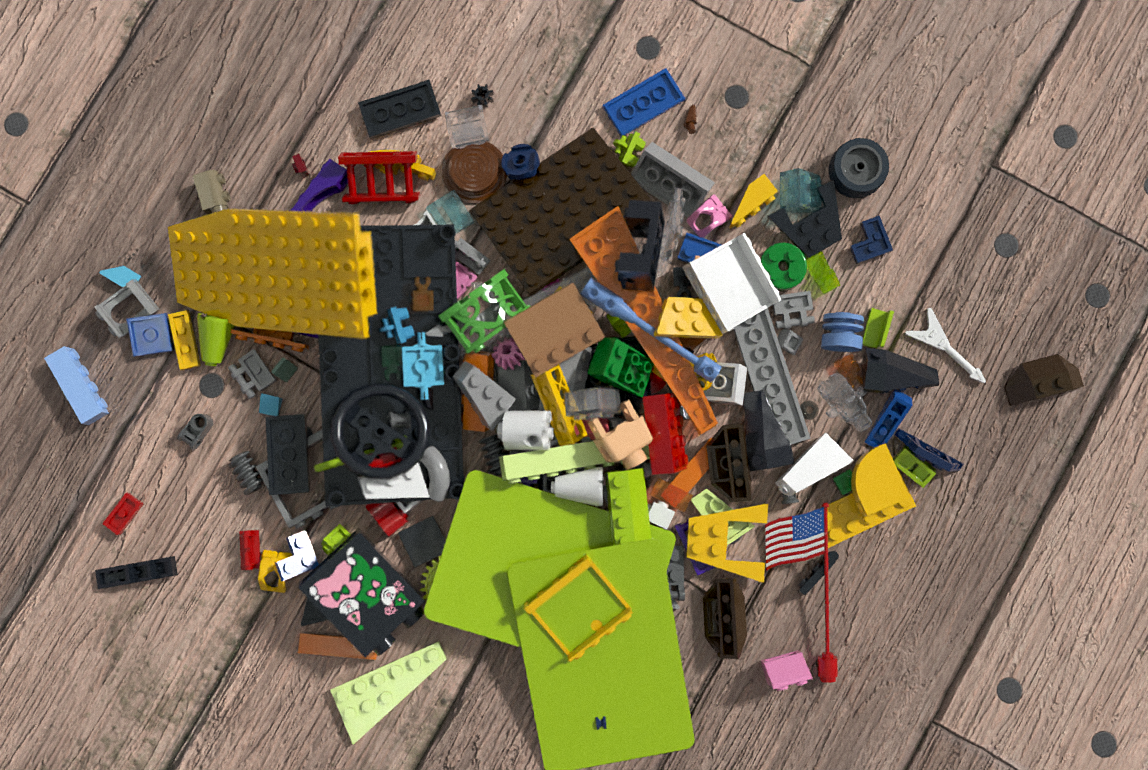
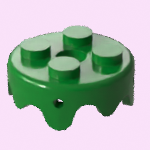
(796, 265)

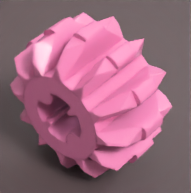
(503, 358)

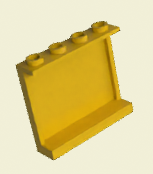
(582, 564)

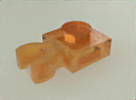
(422, 298)
(848, 367)

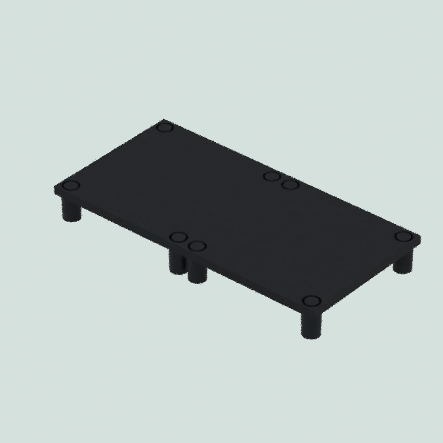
(352, 363)

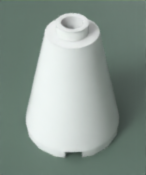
(580, 486)

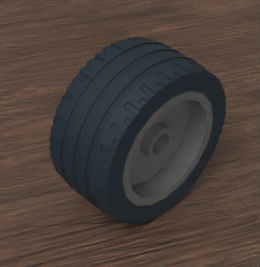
(872, 166)

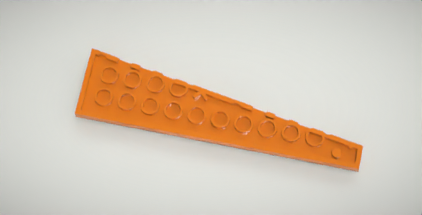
(600, 248)

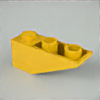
(757, 194)

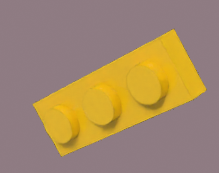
(184, 340)

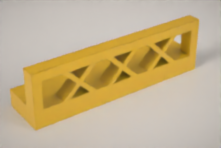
(550, 397)

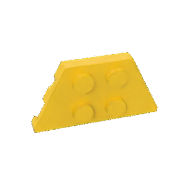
(686, 319)

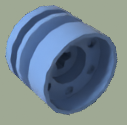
(842, 329)

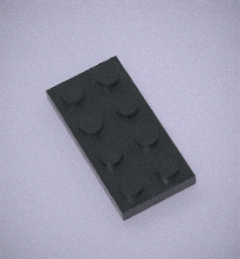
(399, 109)
(287, 454)

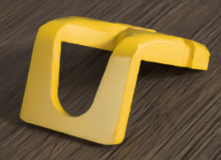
(268, 565)

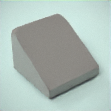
(789, 341)

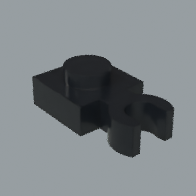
(681, 280)

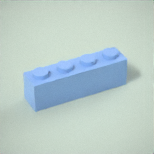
(76, 385)

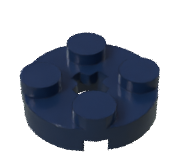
(525, 169)

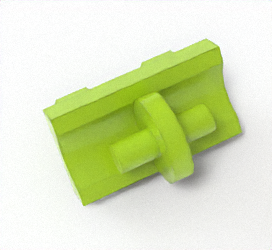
(632, 142)

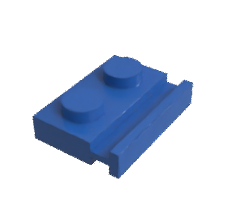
(695, 245)

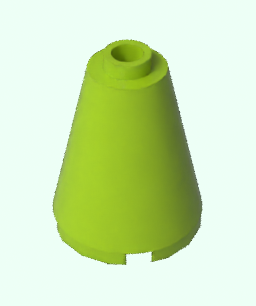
(213, 338)

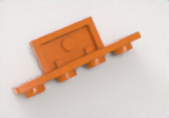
(278, 338)

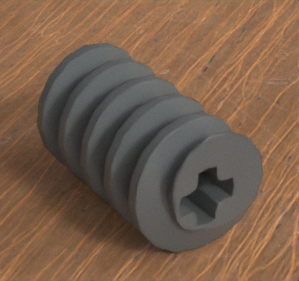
(494, 452)
(246, 473)

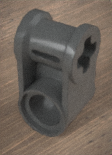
(192, 433)

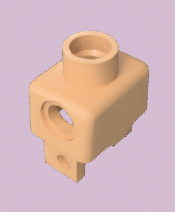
(625, 440)

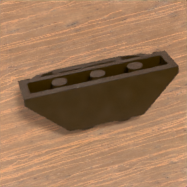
(1042, 379)
(729, 463)
(725, 618)

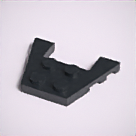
(815, 230)

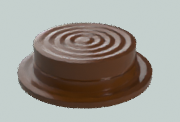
(474, 172)

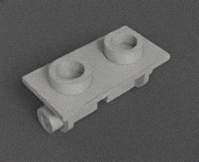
(470, 256)

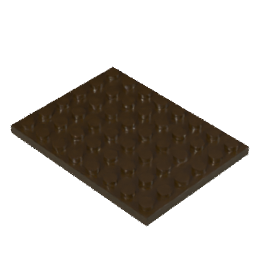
(539, 214)

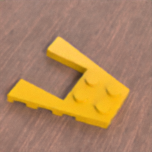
(709, 540)

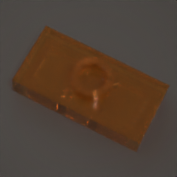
(671, 494)

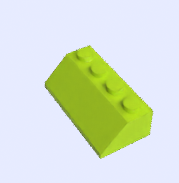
(627, 506)

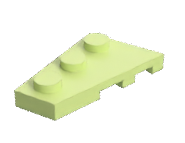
(708, 503)

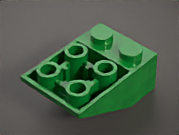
(621, 366)

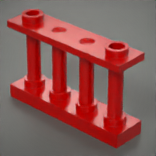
(388, 159)

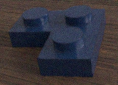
(876, 241)

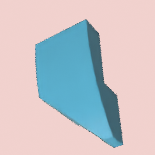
(120, 275)

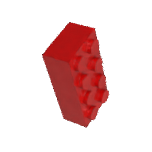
(665, 427)

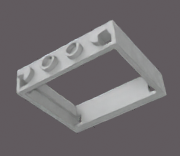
(314, 512)

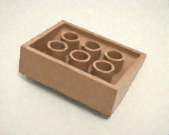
(554, 329)

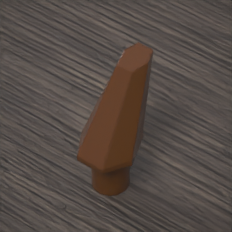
(690, 119)

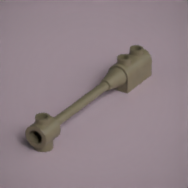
(211, 191)

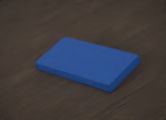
(643, 102)

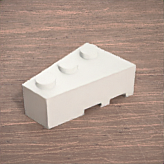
(403, 486)

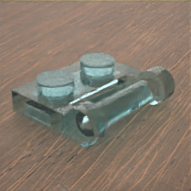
(454, 209)

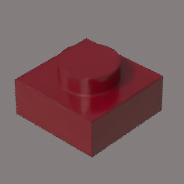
(299, 166)

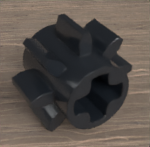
(482, 90)

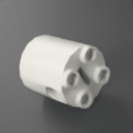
(526, 430)

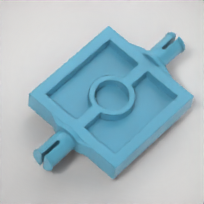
(422, 366)

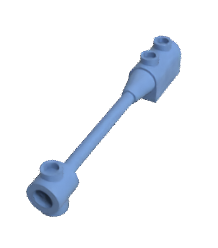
(615, 306)

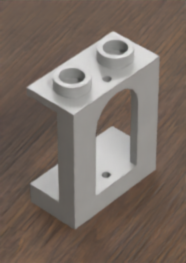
(105, 308)

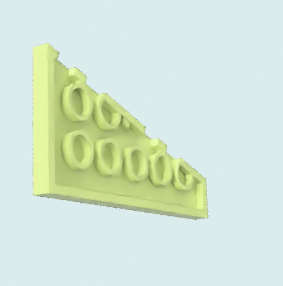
(374, 694)

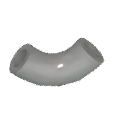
(438, 474)

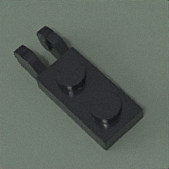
(807, 584)

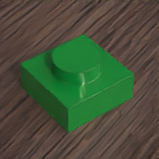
(843, 482)

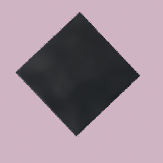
(423, 541)

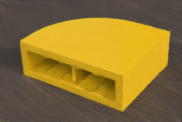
(877, 481)

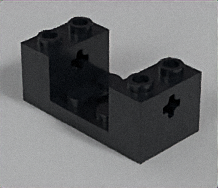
(647, 221)

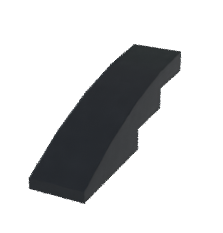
(136, 572)

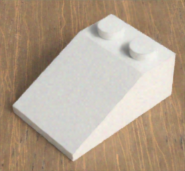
(728, 385)

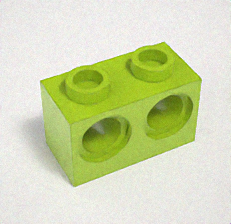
(916, 469)

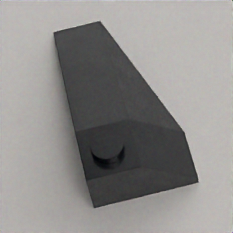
(890, 371)
(764, 435)

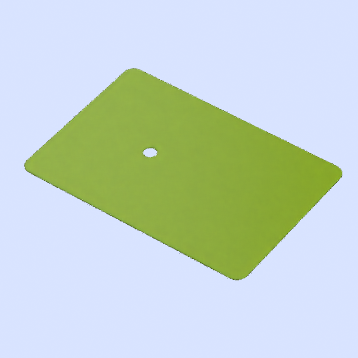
(503, 526)
(627, 677)

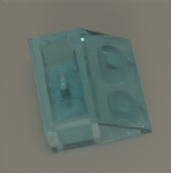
(799, 191)

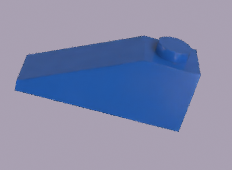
(889, 418)

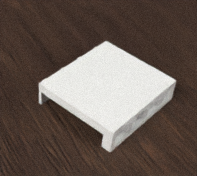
(732, 283)

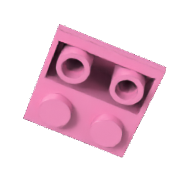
(786, 670)

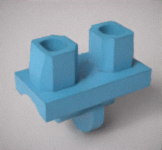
(400, 333)

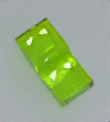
(822, 273)

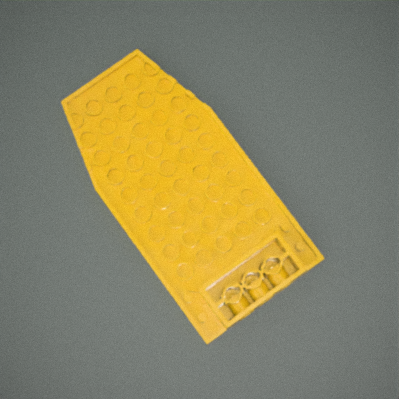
(277, 270)

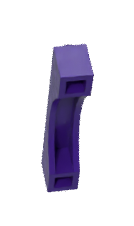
(329, 181)

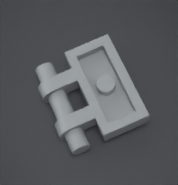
(794, 303)
(256, 370)

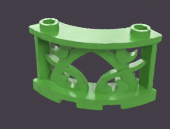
(498, 285)

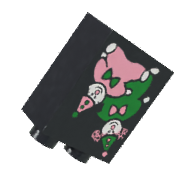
(363, 594)

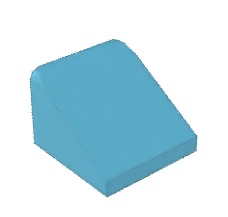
(270, 404)

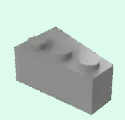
(484, 394)

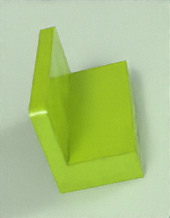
(877, 328)

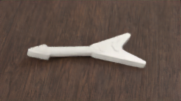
(936, 338)

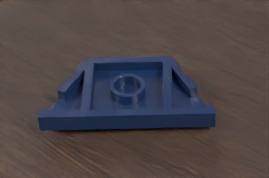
(927, 452)

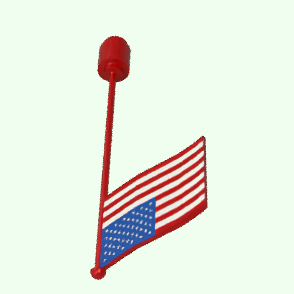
(798, 540)

